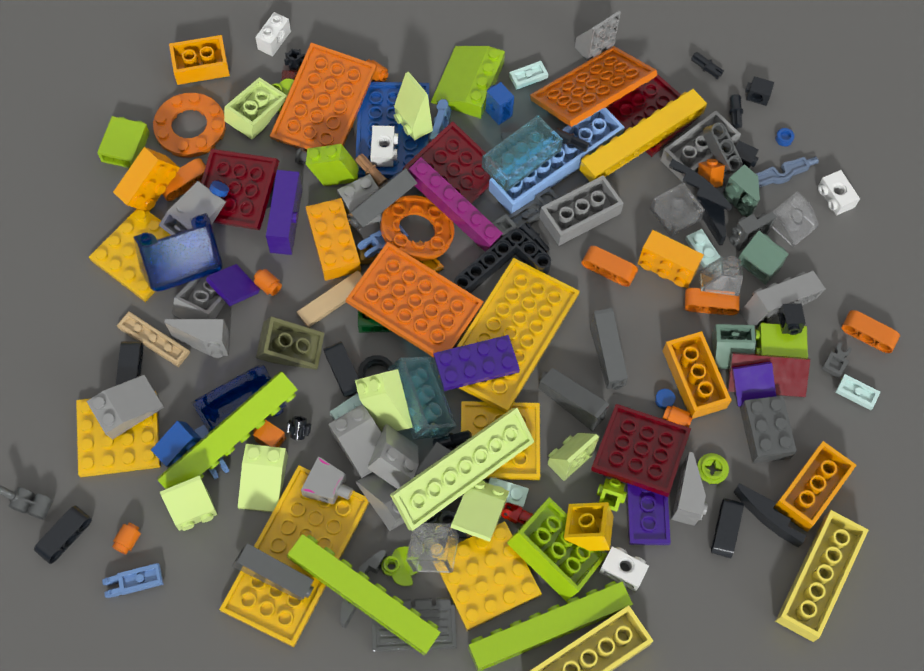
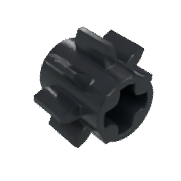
(294, 59)
(298, 428)

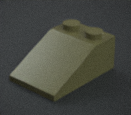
(289, 344)

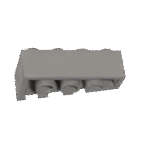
(767, 302)

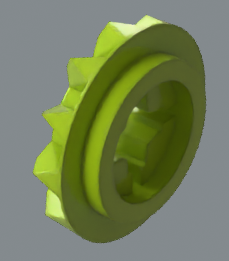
(719, 464)

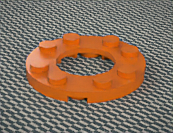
(189, 146)
(422, 207)

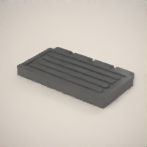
(442, 615)

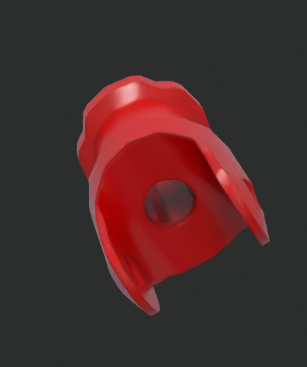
(515, 514)

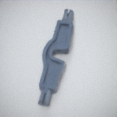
(789, 169)

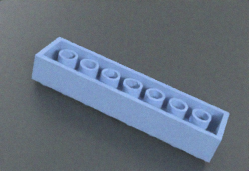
(595, 130)

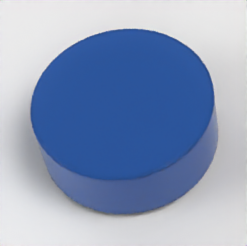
(784, 137)
(219, 189)
(664, 398)

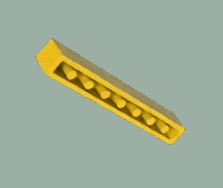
(643, 135)

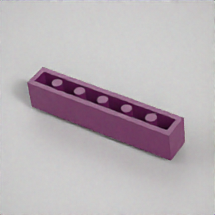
(454, 205)

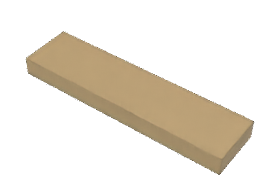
(328, 301)
(153, 339)

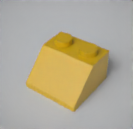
(589, 525)

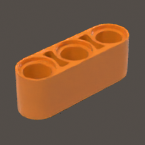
(185, 179)
(609, 266)
(711, 302)
(870, 331)

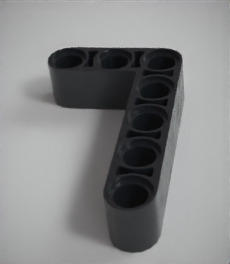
(499, 259)

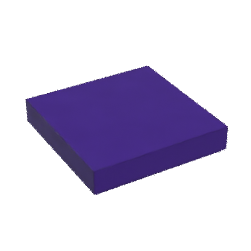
(232, 284)
(753, 382)

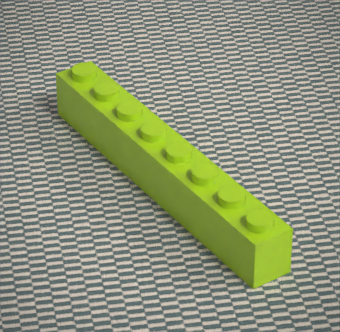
(230, 431)
(363, 594)
(548, 626)

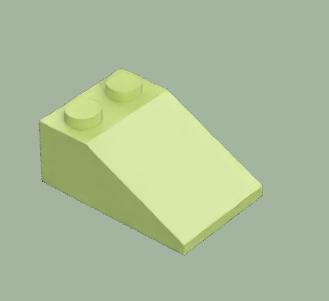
(254, 108)
(413, 108)
(385, 400)
(572, 454)
(262, 477)
(189, 503)
(480, 510)

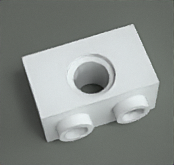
(273, 34)
(383, 137)
(846, 197)
(630, 579)

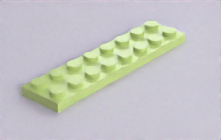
(462, 469)

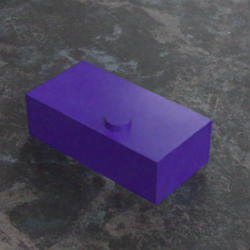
(284, 212)

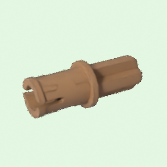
(370, 169)

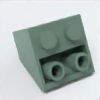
(743, 190)
(763, 257)
(731, 338)

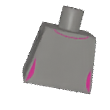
(325, 483)

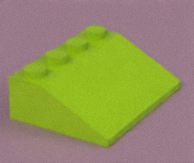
(468, 78)
(557, 561)

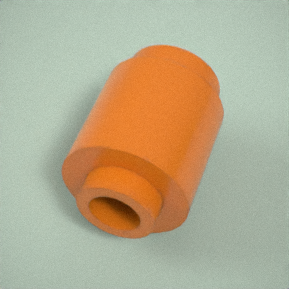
(381, 73)
(267, 282)
(677, 416)
(126, 538)

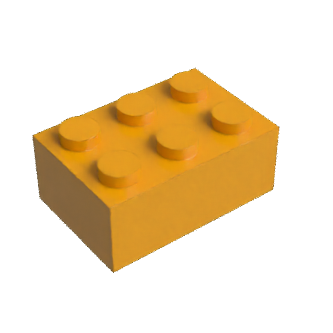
(199, 59)
(146, 179)
(670, 259)

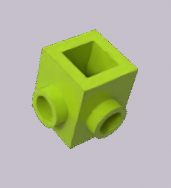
(612, 492)

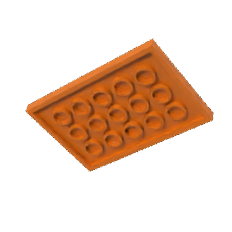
(593, 86)
(323, 99)
(414, 301)

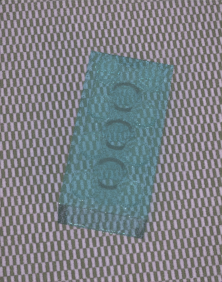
(522, 153)
(424, 397)

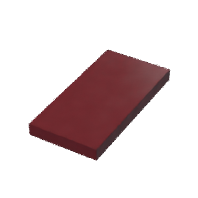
(789, 372)

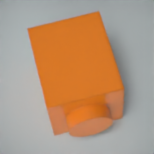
(712, 172)
(269, 435)

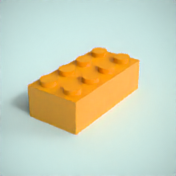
(333, 239)
(696, 375)
(815, 486)

